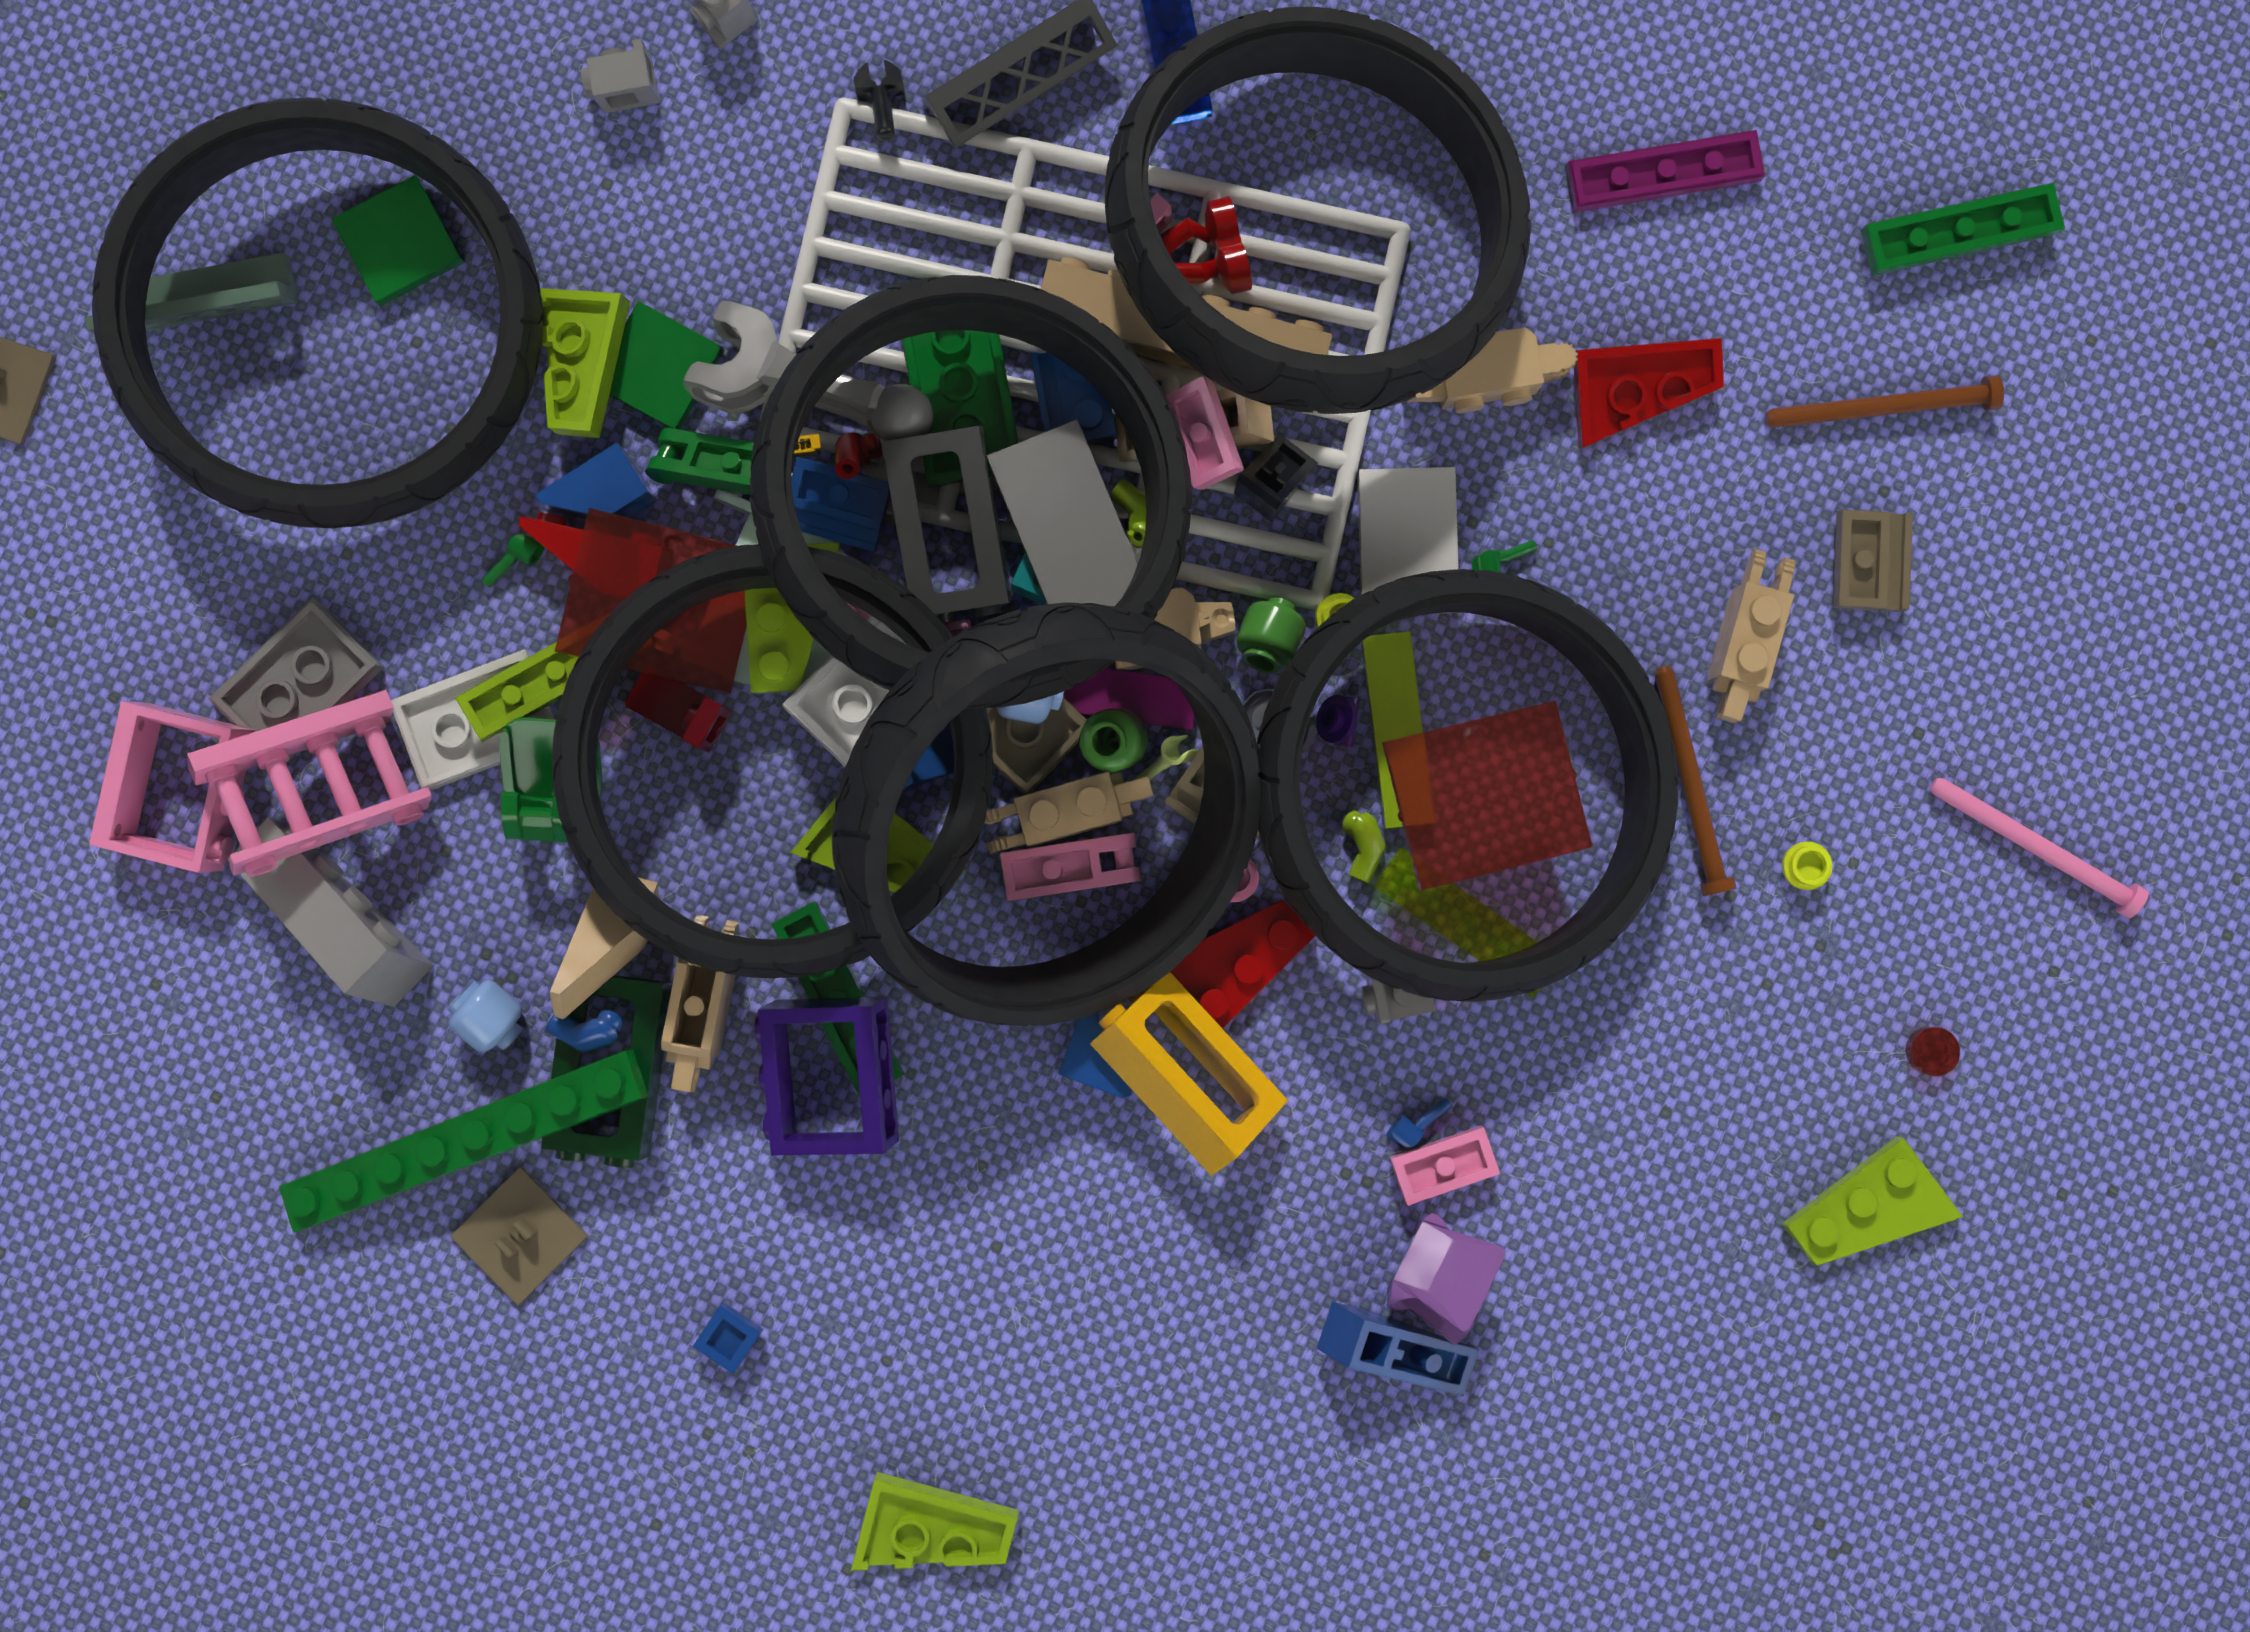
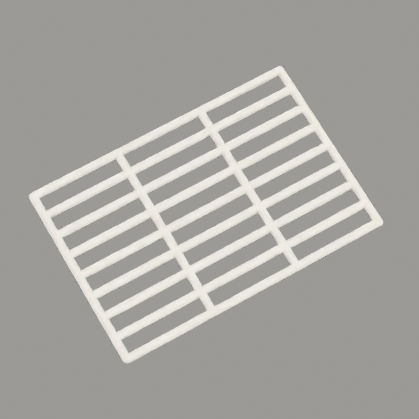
(1010, 240)

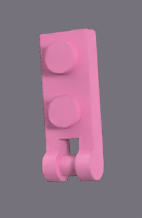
(1068, 867)

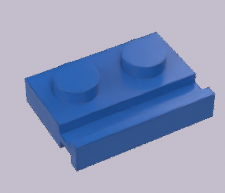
(1069, 397)
(838, 507)

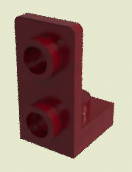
(679, 710)

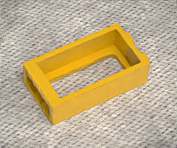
(1168, 1088)

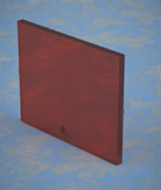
(626, 553)
(1487, 795)

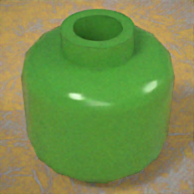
(1270, 634)
(1098, 740)

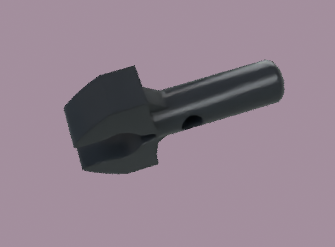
(880, 96)

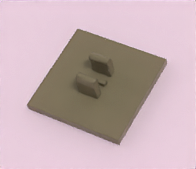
(22, 384)
(519, 1236)

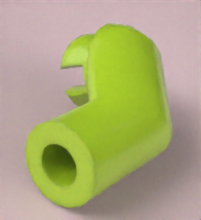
(1135, 503)
(1369, 841)

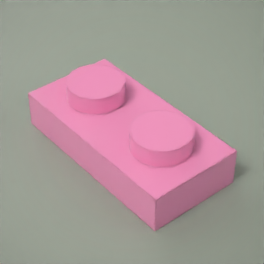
(1205, 433)
(1444, 1165)

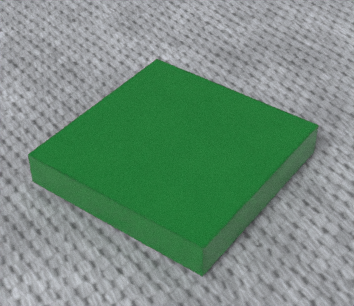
(397, 240)
(654, 363)

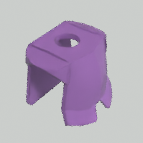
(1444, 1278)

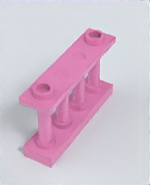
(271, 750)

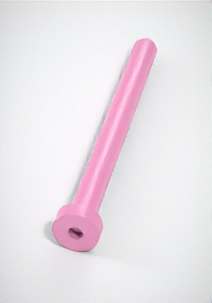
(2128, 899)

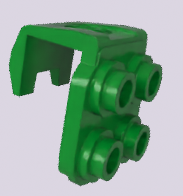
(527, 778)

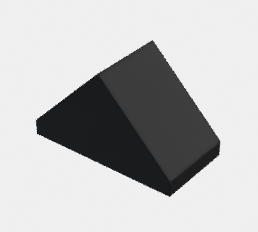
(1274, 477)

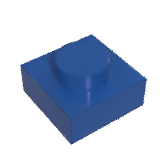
(728, 1337)

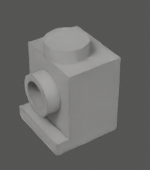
(723, 18)
(621, 78)

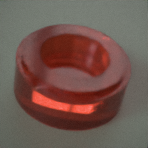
(1932, 1051)

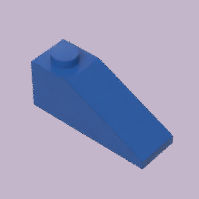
(1396, 1350)

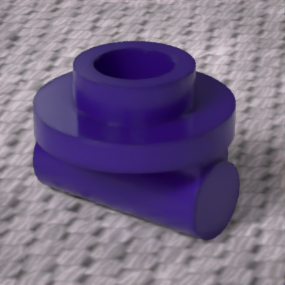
(1338, 720)

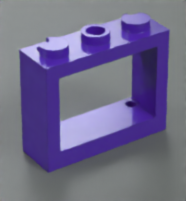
(874, 1075)

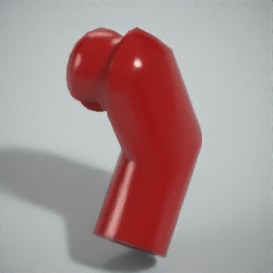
(855, 451)

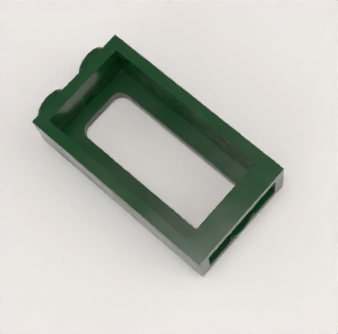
(636, 1119)

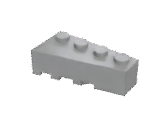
(338, 924)

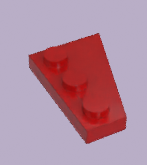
(1641, 381)
(1242, 960)

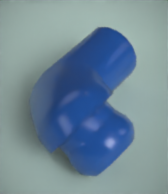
(589, 1034)

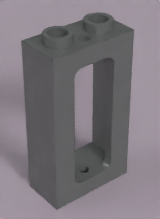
(982, 508)

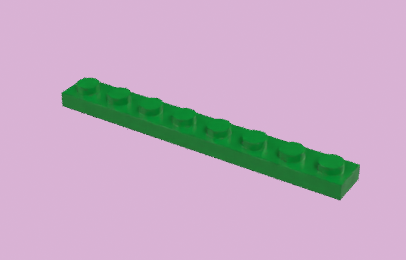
(464, 1141)

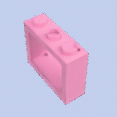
(127, 783)

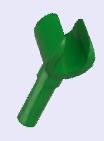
(519, 547)
(1491, 559)

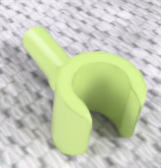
(1169, 756)

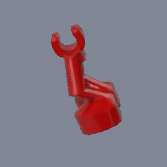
(1223, 236)

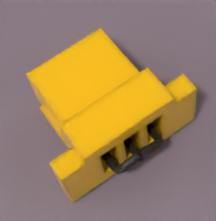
(807, 445)

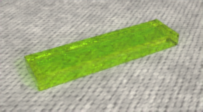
(1452, 913)

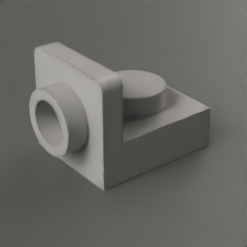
(1392, 1003)

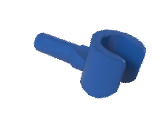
(1407, 1133)

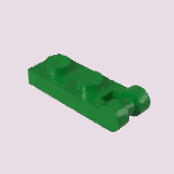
(706, 461)

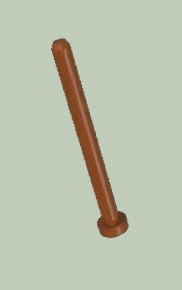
(1988, 394)
(1692, 785)

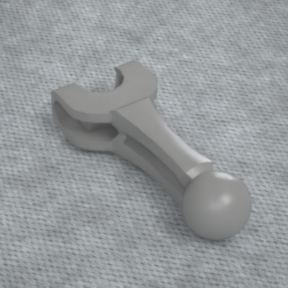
(755, 370)

